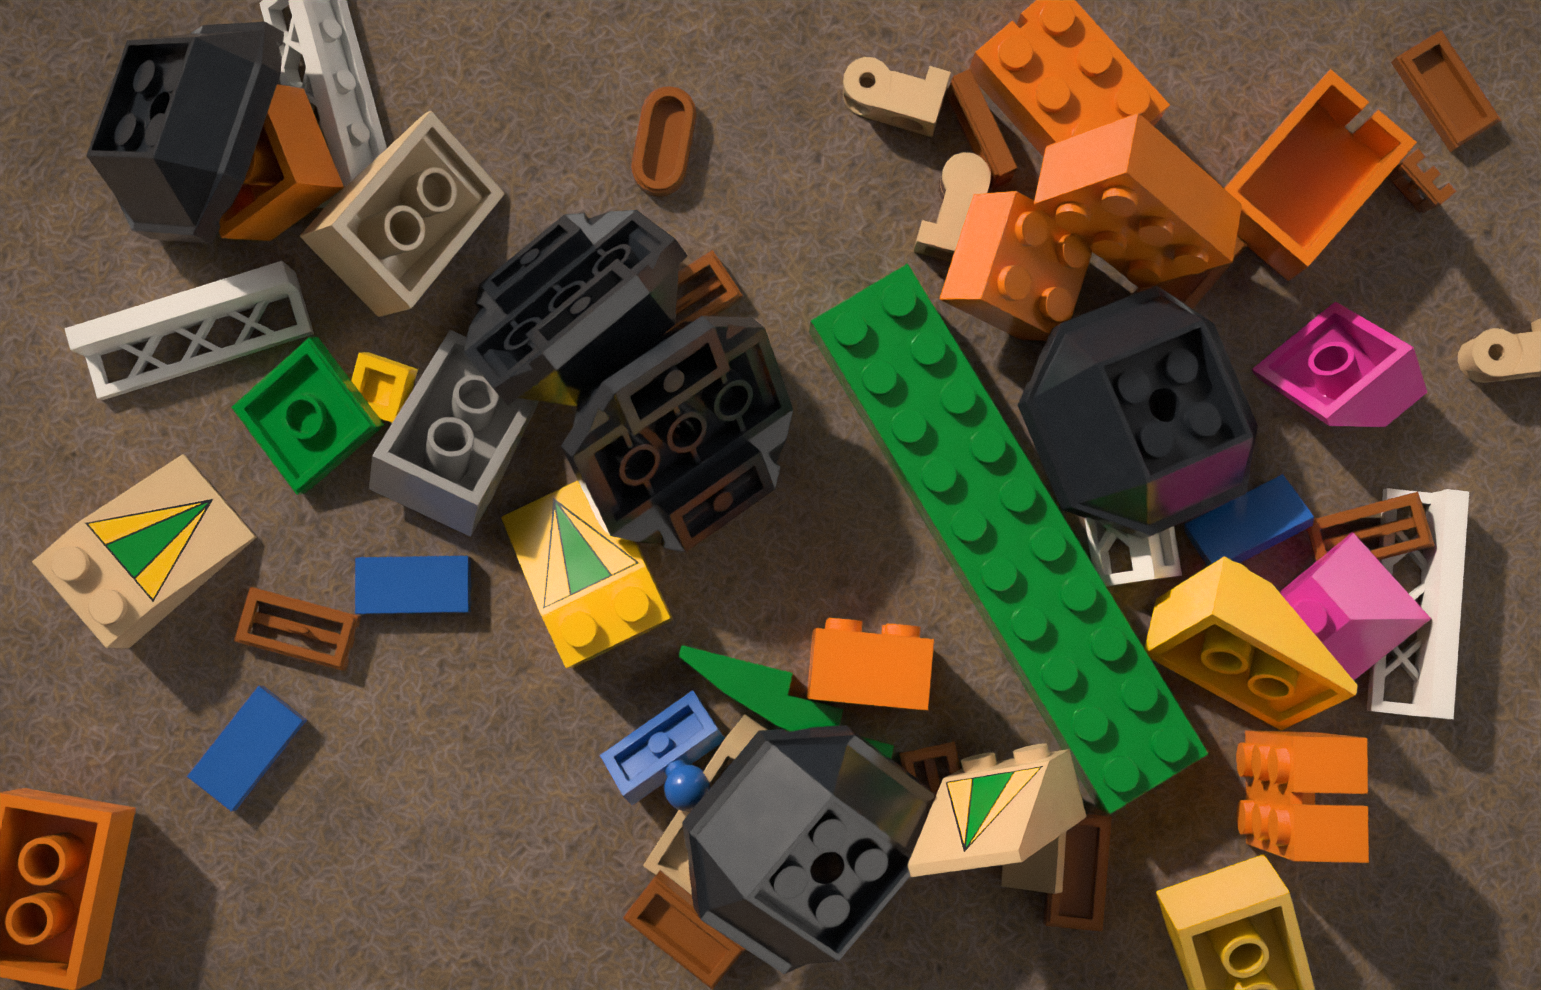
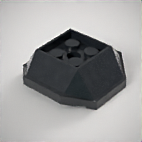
(186, 126)
(574, 305)
(1096, 423)
(682, 433)
(771, 818)

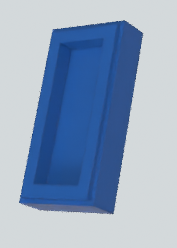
(1250, 523)
(412, 584)
(247, 748)

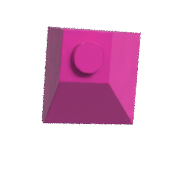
(1345, 370)
(1354, 606)

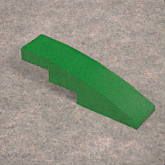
(766, 693)

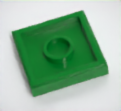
(307, 415)

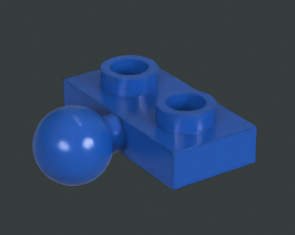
(664, 754)

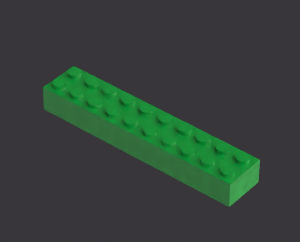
(1006, 540)

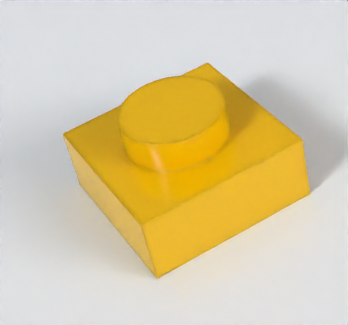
(383, 383)

